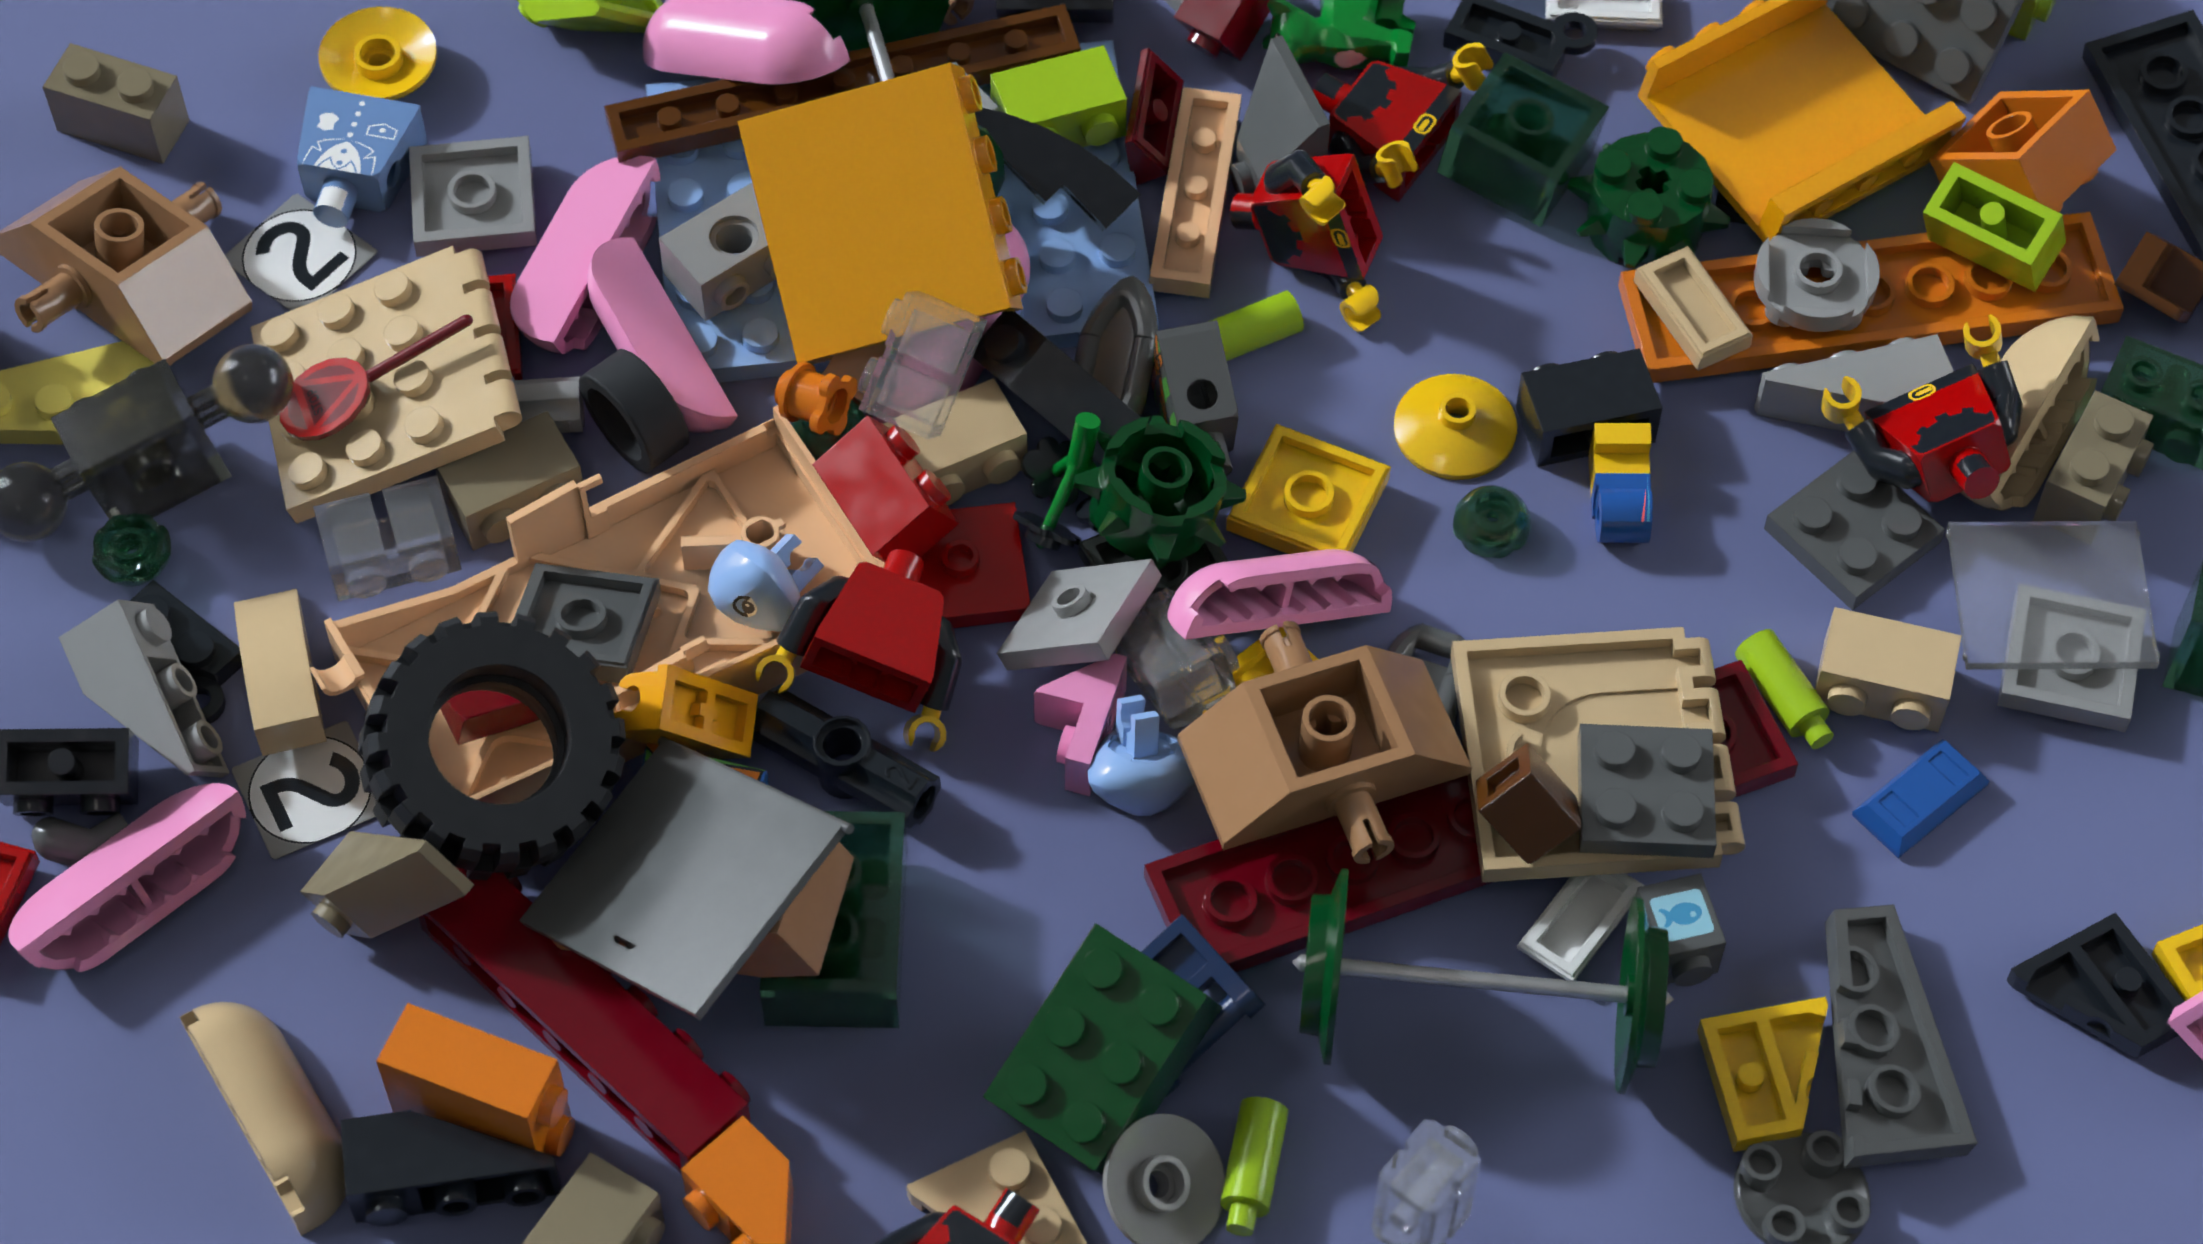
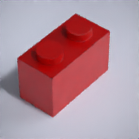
(886, 490)

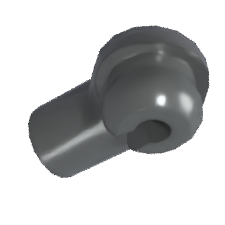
(69, 842)

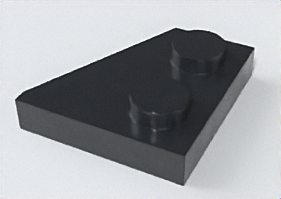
(2104, 986)

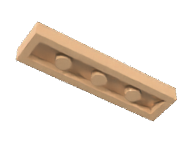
(1195, 192)

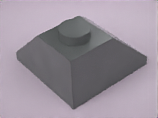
(1278, 119)

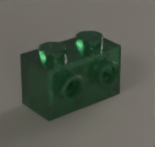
(2168, 390)

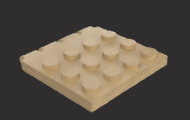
(416, 415)
(1551, 684)

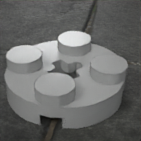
(1811, 305)

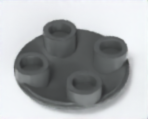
(1801, 1191)

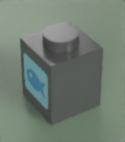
(1692, 927)

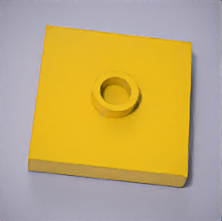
(1307, 495)

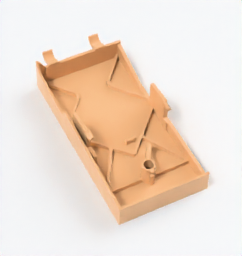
(659, 529)

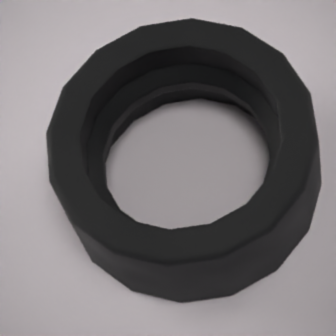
(634, 410)

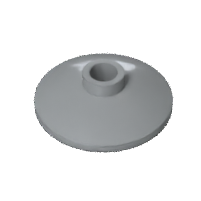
(1186, 1176)

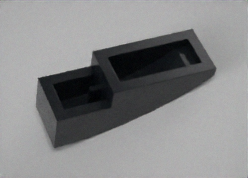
(1052, 162)

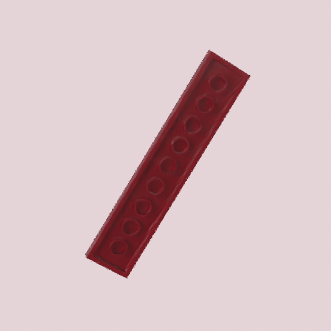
(1259, 894)

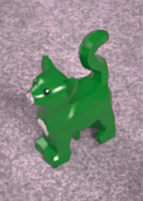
(1346, 33)

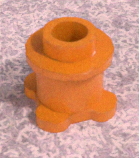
(815, 398)

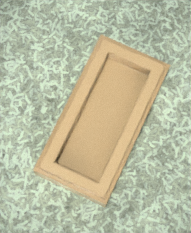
(1693, 308)

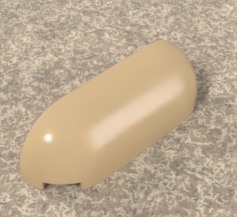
(2054, 388)
(273, 1107)

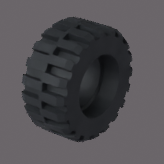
(543, 677)

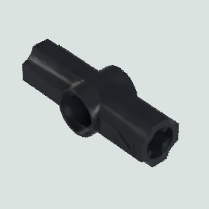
(872, 776)

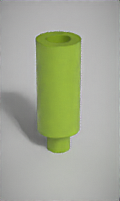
(1260, 324)
(1785, 687)
(1253, 1163)

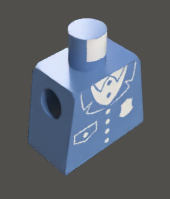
(355, 152)

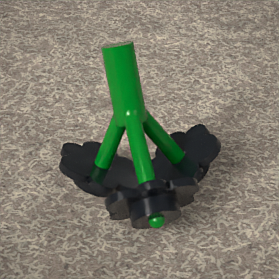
(1052, 475)

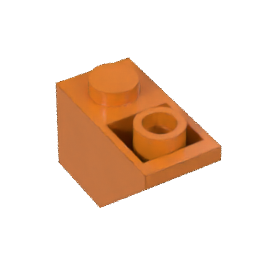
(741, 1187)

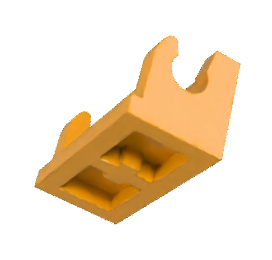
(690, 711)

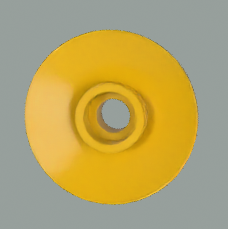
(378, 53)
(1452, 445)

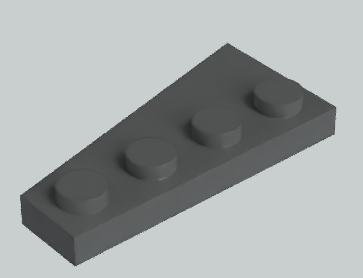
(1889, 1055)

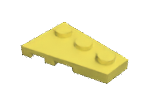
(47, 387)

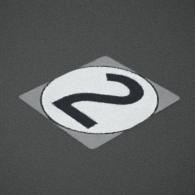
(298, 256)
(306, 792)

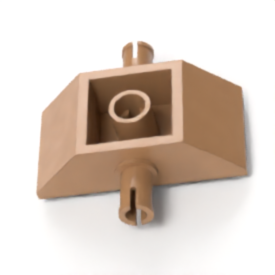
(128, 264)
(1321, 744)

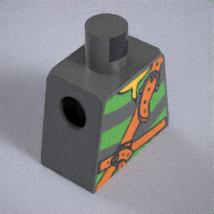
(1195, 383)

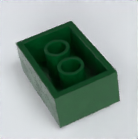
(1102, 1048)

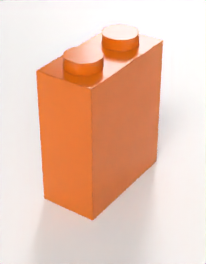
(475, 1081)

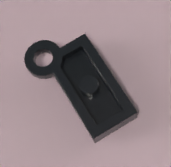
(1519, 33)
(199, 647)

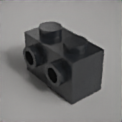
(68, 768)

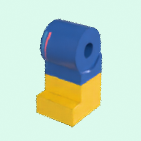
(1621, 482)

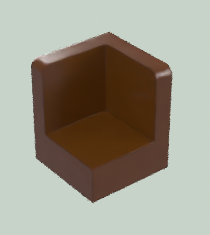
(2164, 277)
(1528, 804)

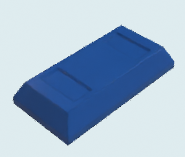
(1920, 798)

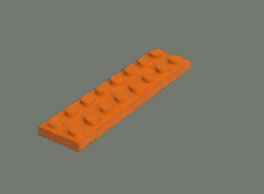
(1918, 295)

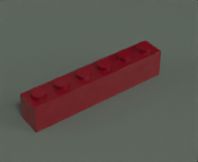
(590, 1022)

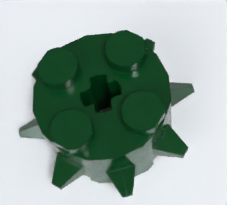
(1648, 198)
(1159, 490)

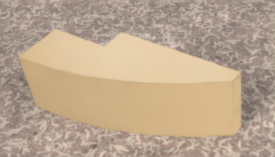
(277, 672)

